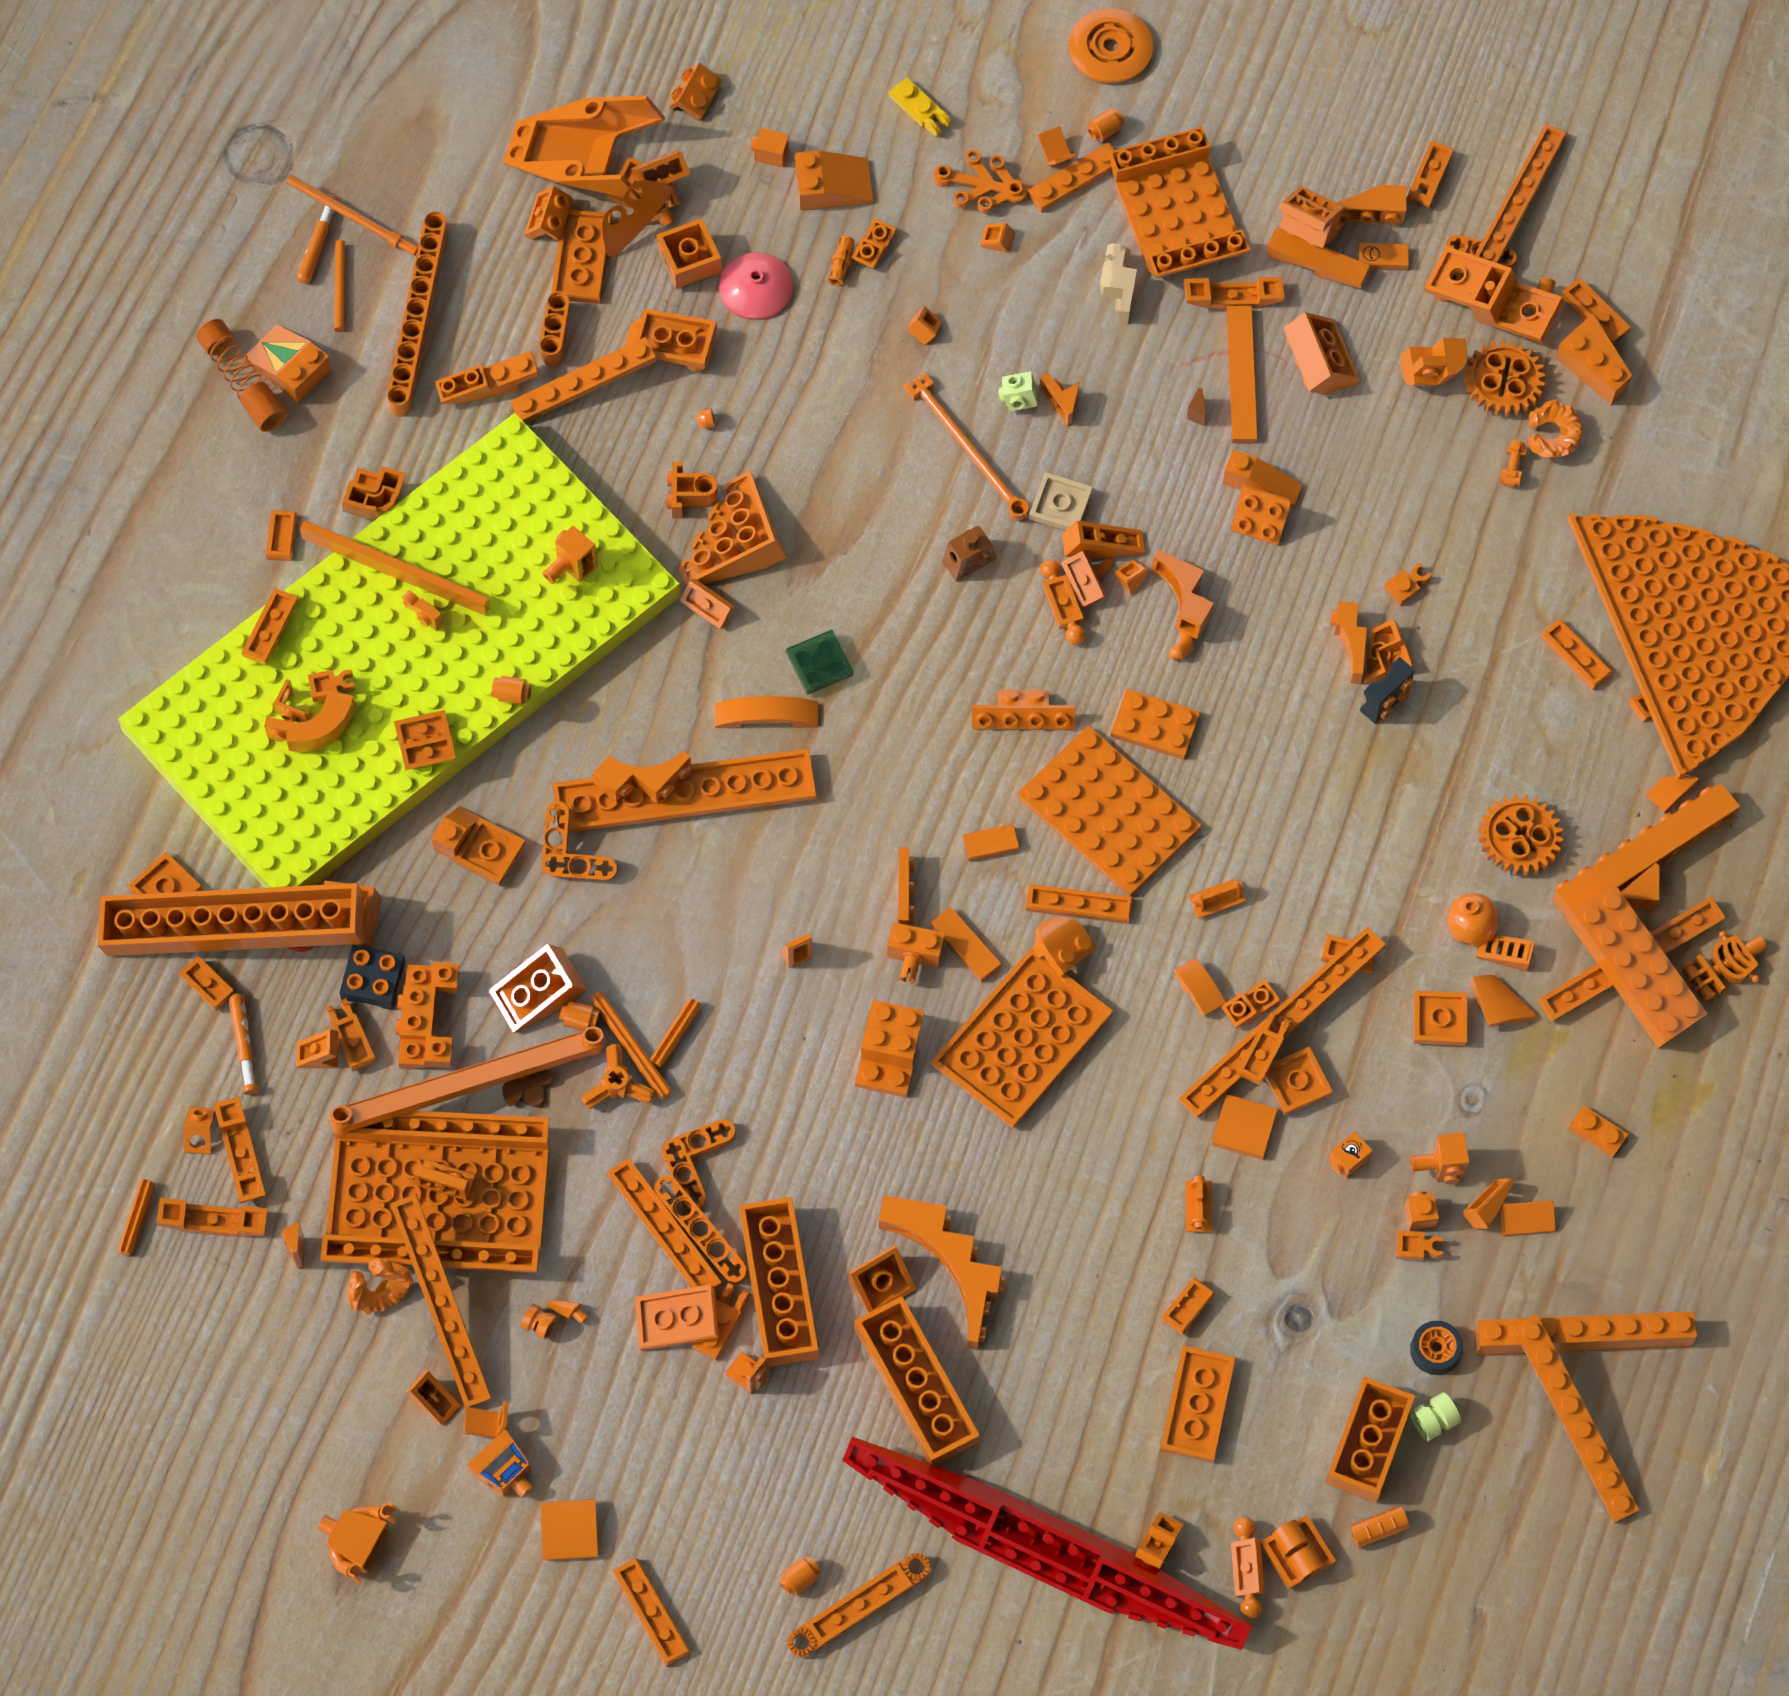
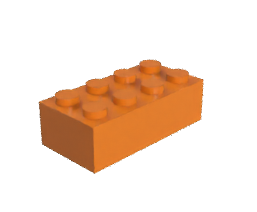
(1369, 1439)

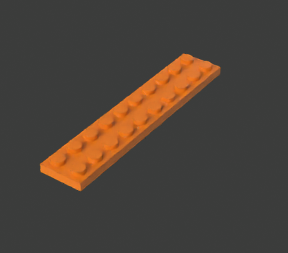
(706, 790)

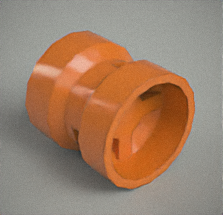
(538, 1321)

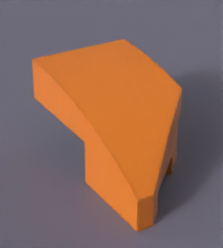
(1669, 790)

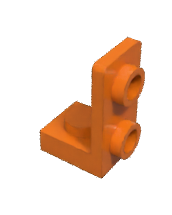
(748, 1373)

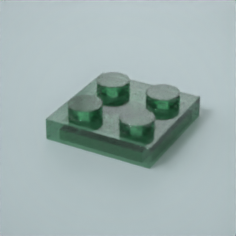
(819, 662)

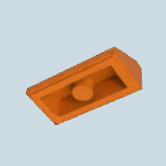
(1527, 1218)
(294, 1243)

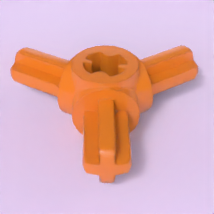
(618, 1072)

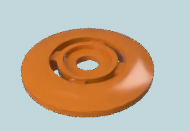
(1101, 64)

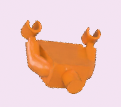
(356, 1537)

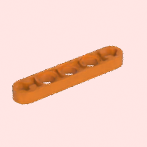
(710, 1238)

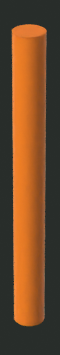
(339, 286)

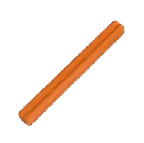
(631, 1045)

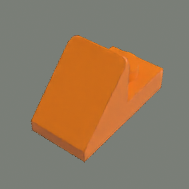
(1061, 400)
(318, 1050)

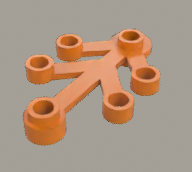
(983, 183)

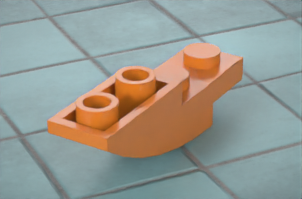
(487, 382)

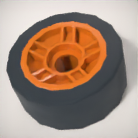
(1438, 1334)

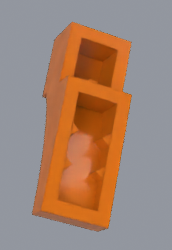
(1353, 637)

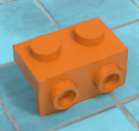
(695, 90)

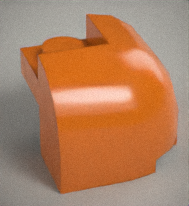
(1434, 364)
(372, 492)

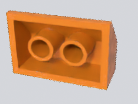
(1321, 354)

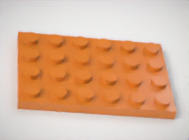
(1109, 811)
(1021, 1038)

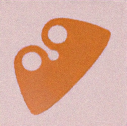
(618, 236)

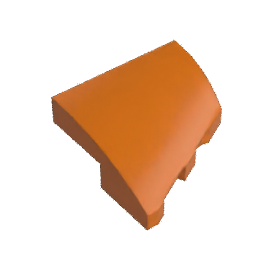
(1386, 647)
(1499, 1002)

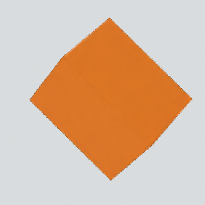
(881, 1279)

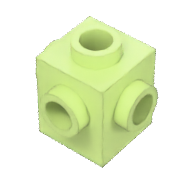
(1019, 391)

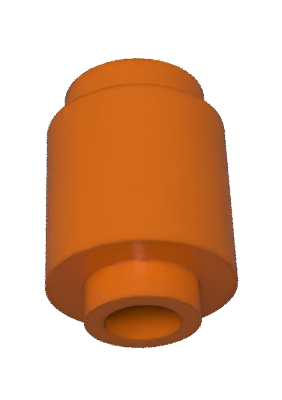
(1105, 124)
(511, 689)
(578, 1015)
(799, 1576)

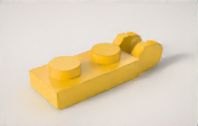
(919, 106)

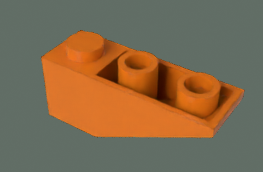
(1378, 204)

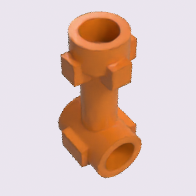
(1512, 477)

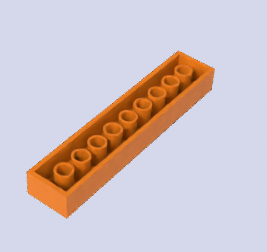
(231, 919)

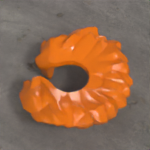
(1569, 427)
(388, 1291)

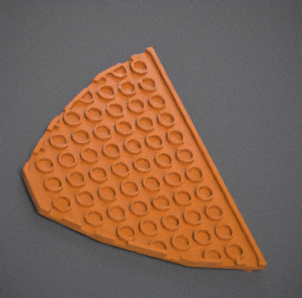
(1696, 624)

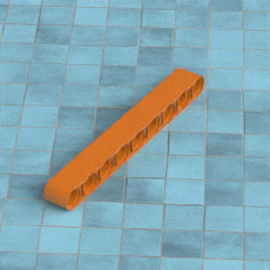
(417, 323)

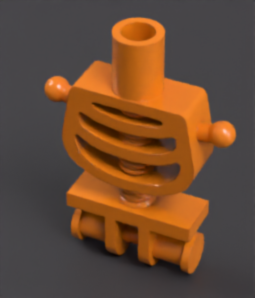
(1740, 962)

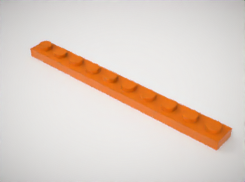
(1295, 1008)

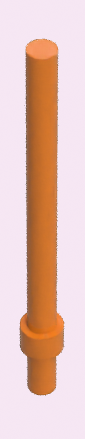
(393, 238)

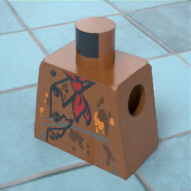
(970, 550)

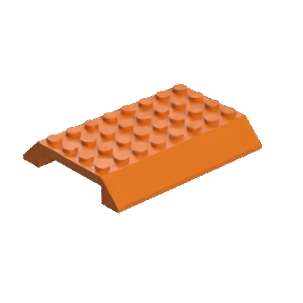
(490, 1231)

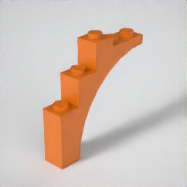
(927, 1226)

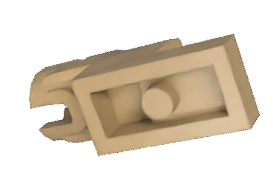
(1118, 280)

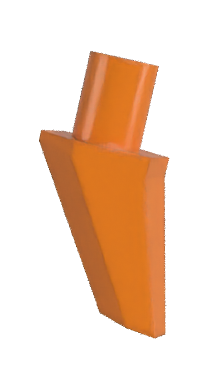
(568, 1309)

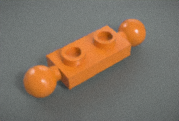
(1062, 602)
(1247, 1568)

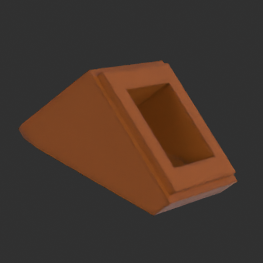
(1196, 408)

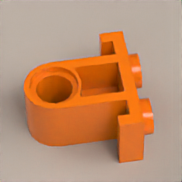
(687, 489)

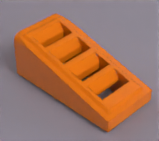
(797, 950)
(1509, 961)
(1487, 1204)

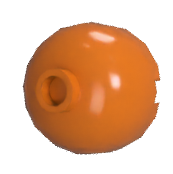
(1473, 919)

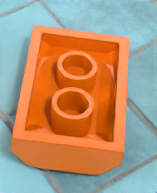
(676, 337)

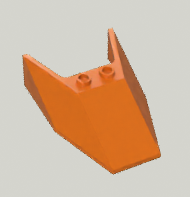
(578, 141)

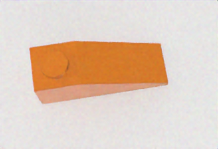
(1251, 471)
(1102, 540)

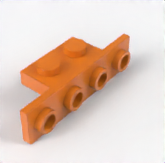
(1023, 711)

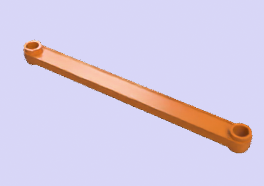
(466, 1080)

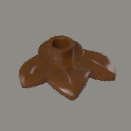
(527, 1089)

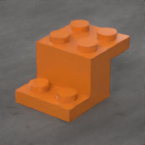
(1311, 217)
(889, 1048)

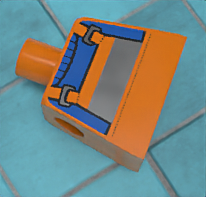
(502, 1467)

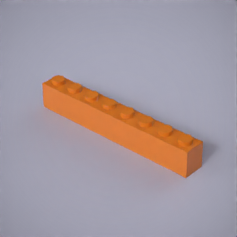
(1654, 845)
(1593, 1332)

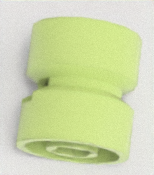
(1438, 1415)

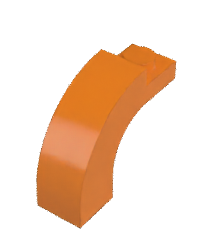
(318, 731)

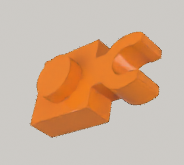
(1406, 585)
(426, 614)
(325, 681)
(1412, 1245)

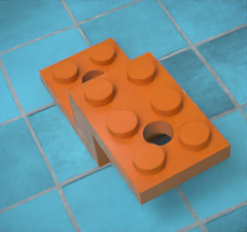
(1494, 294)

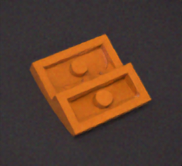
(425, 740)
(569, 1529)

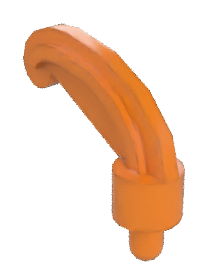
(1104, 567)

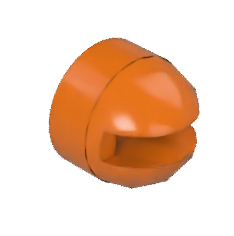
(706, 419)

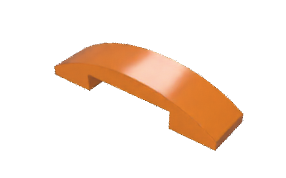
(1220, 295)
(766, 710)
(239, 1150)
(211, 1219)

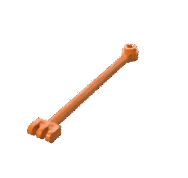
(924, 391)

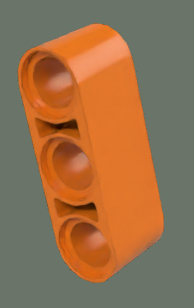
(554, 318)

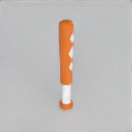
(315, 246)
(242, 1036)

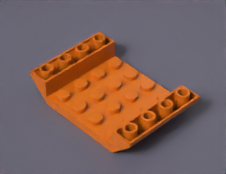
(1175, 203)

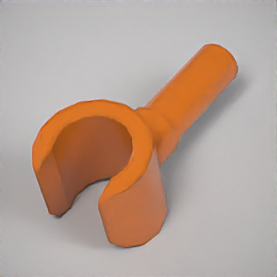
(663, 216)

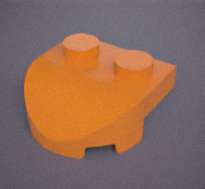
(1062, 943)

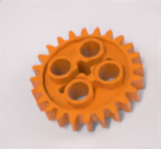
(1527, 383)
(1501, 846)

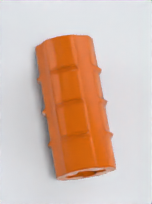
(1379, 1527)

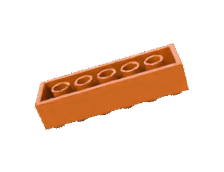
(1636, 966)
(778, 1282)
(916, 1382)

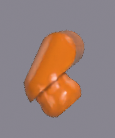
(1183, 648)

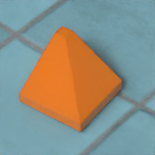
(1131, 575)

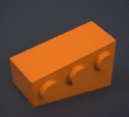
(1595, 360)

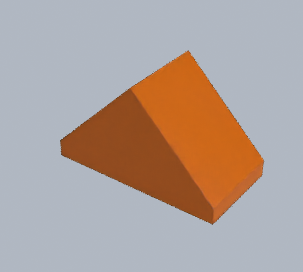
(1644, 891)
(433, 1398)

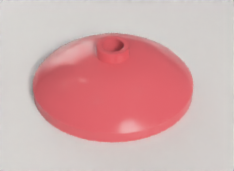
(760, 297)

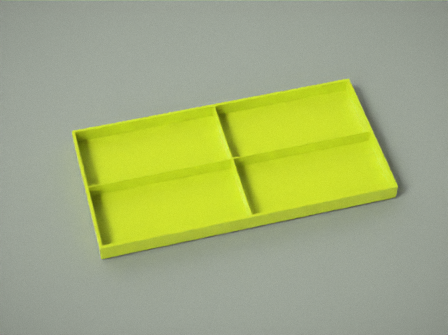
(475, 522)

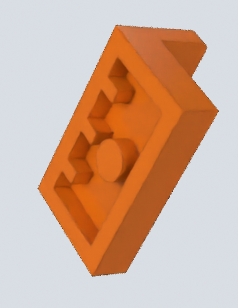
(548, 213)
(444, 1179)

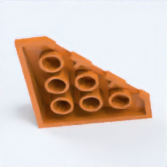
(738, 537)

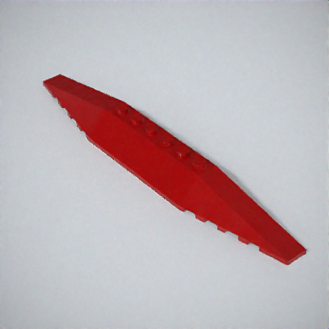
(1046, 1546)

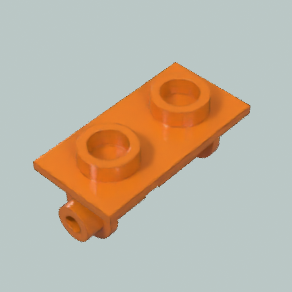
(1217, 898)
(1198, 1205)

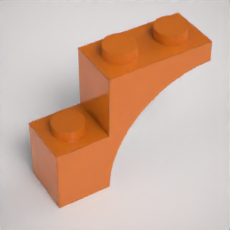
(1184, 581)
(656, 781)

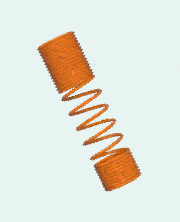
(258, 397)

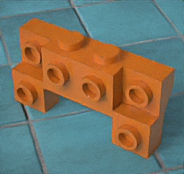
(418, 1015)

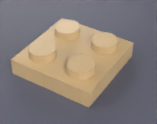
(1060, 501)

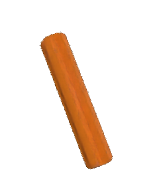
(675, 1033)
(136, 1217)

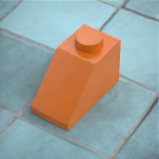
(453, 832)

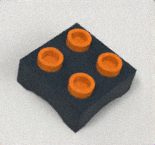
(1387, 692)
(372, 976)

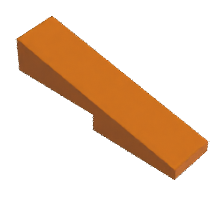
(1324, 261)

